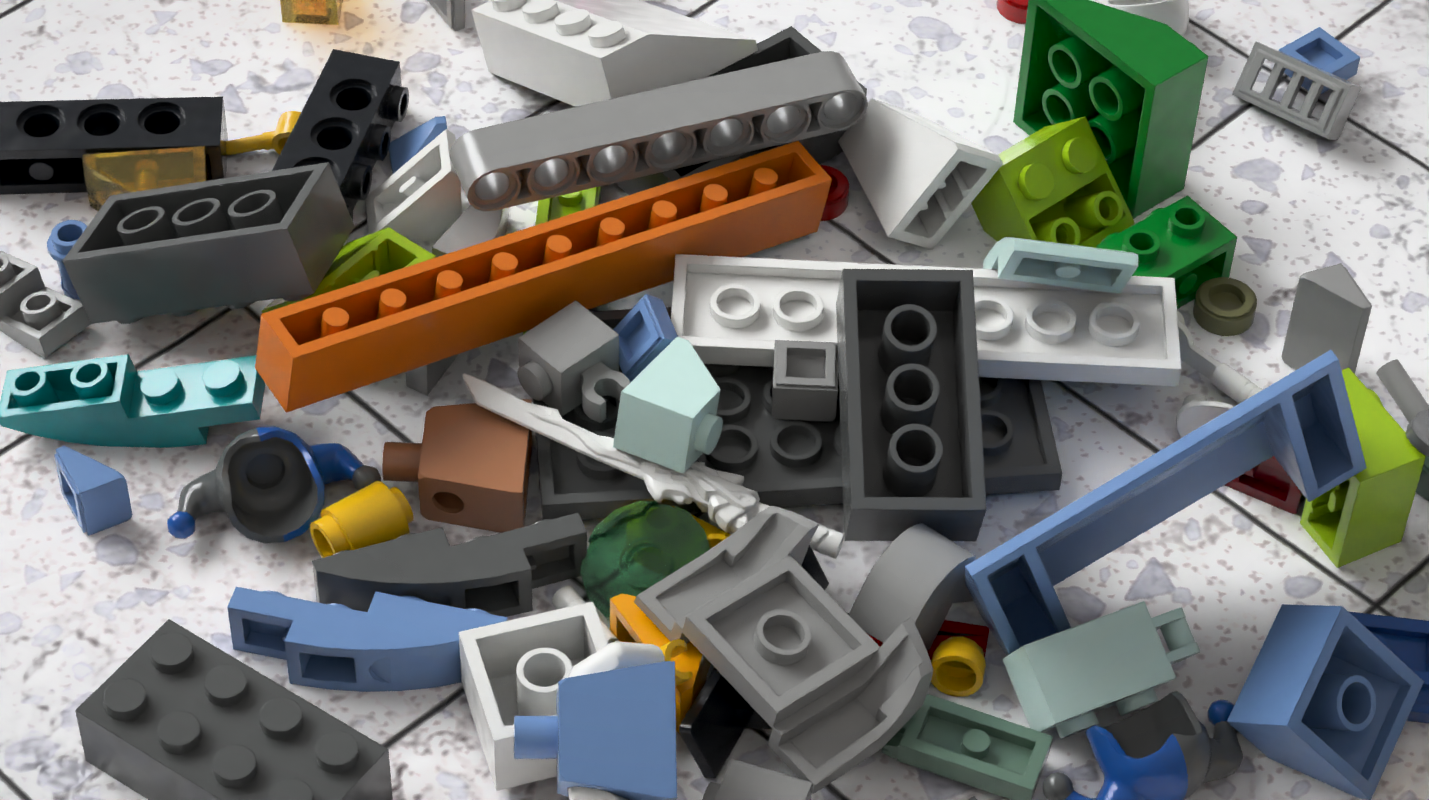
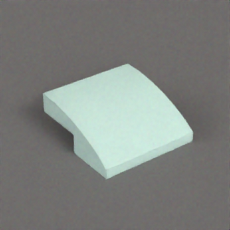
(1061, 264)

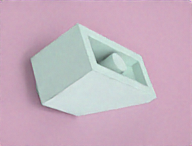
(670, 410)

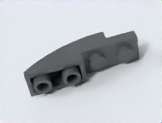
(482, 574)

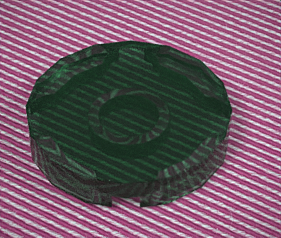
(638, 549)

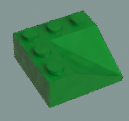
(1128, 79)

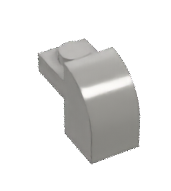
(915, 579)

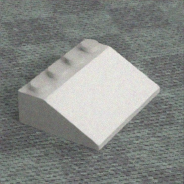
(600, 47)

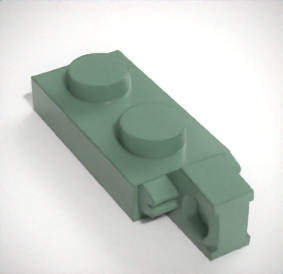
(972, 748)

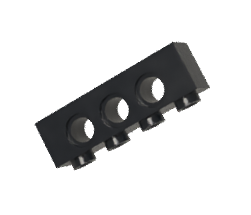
(348, 121)
(47, 139)

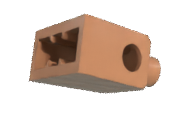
(467, 467)

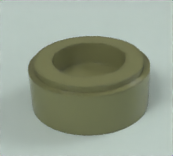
(1224, 306)

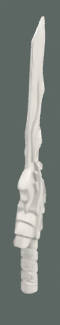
(710, 489)

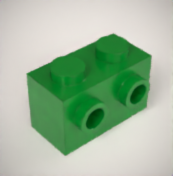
(1180, 245)

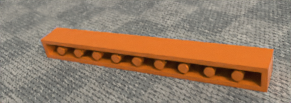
(531, 274)

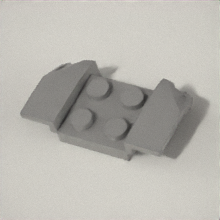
(793, 647)

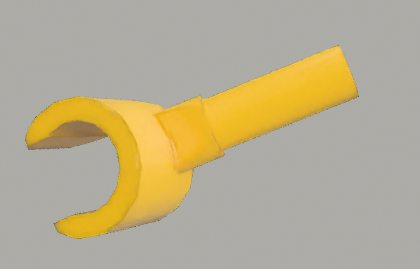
(268, 140)

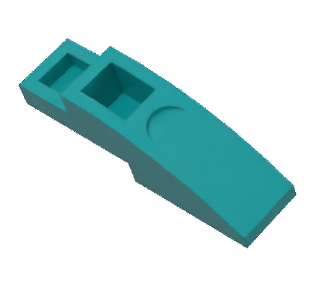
(117, 406)

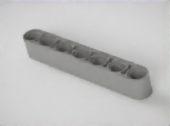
(657, 130)

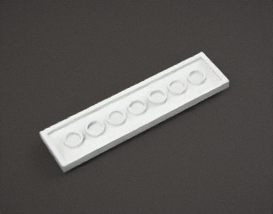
(1023, 329)

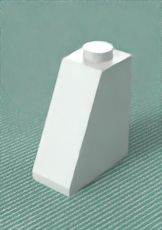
(915, 171)

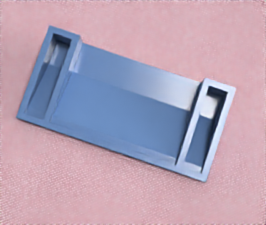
(1297, 420)

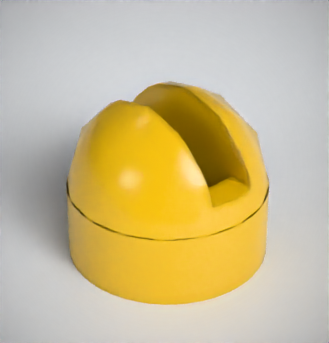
(958, 666)

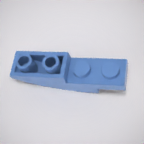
(332, 647)

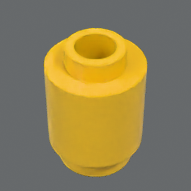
(362, 520)

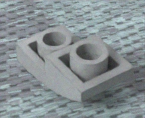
(35, 313)

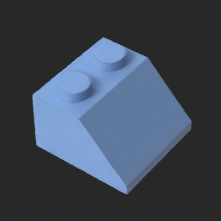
(1326, 698)

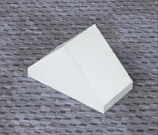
(420, 196)

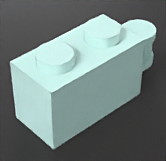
(1098, 666)

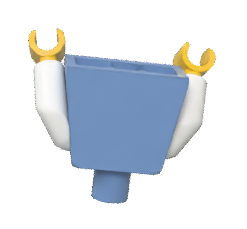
(612, 725)

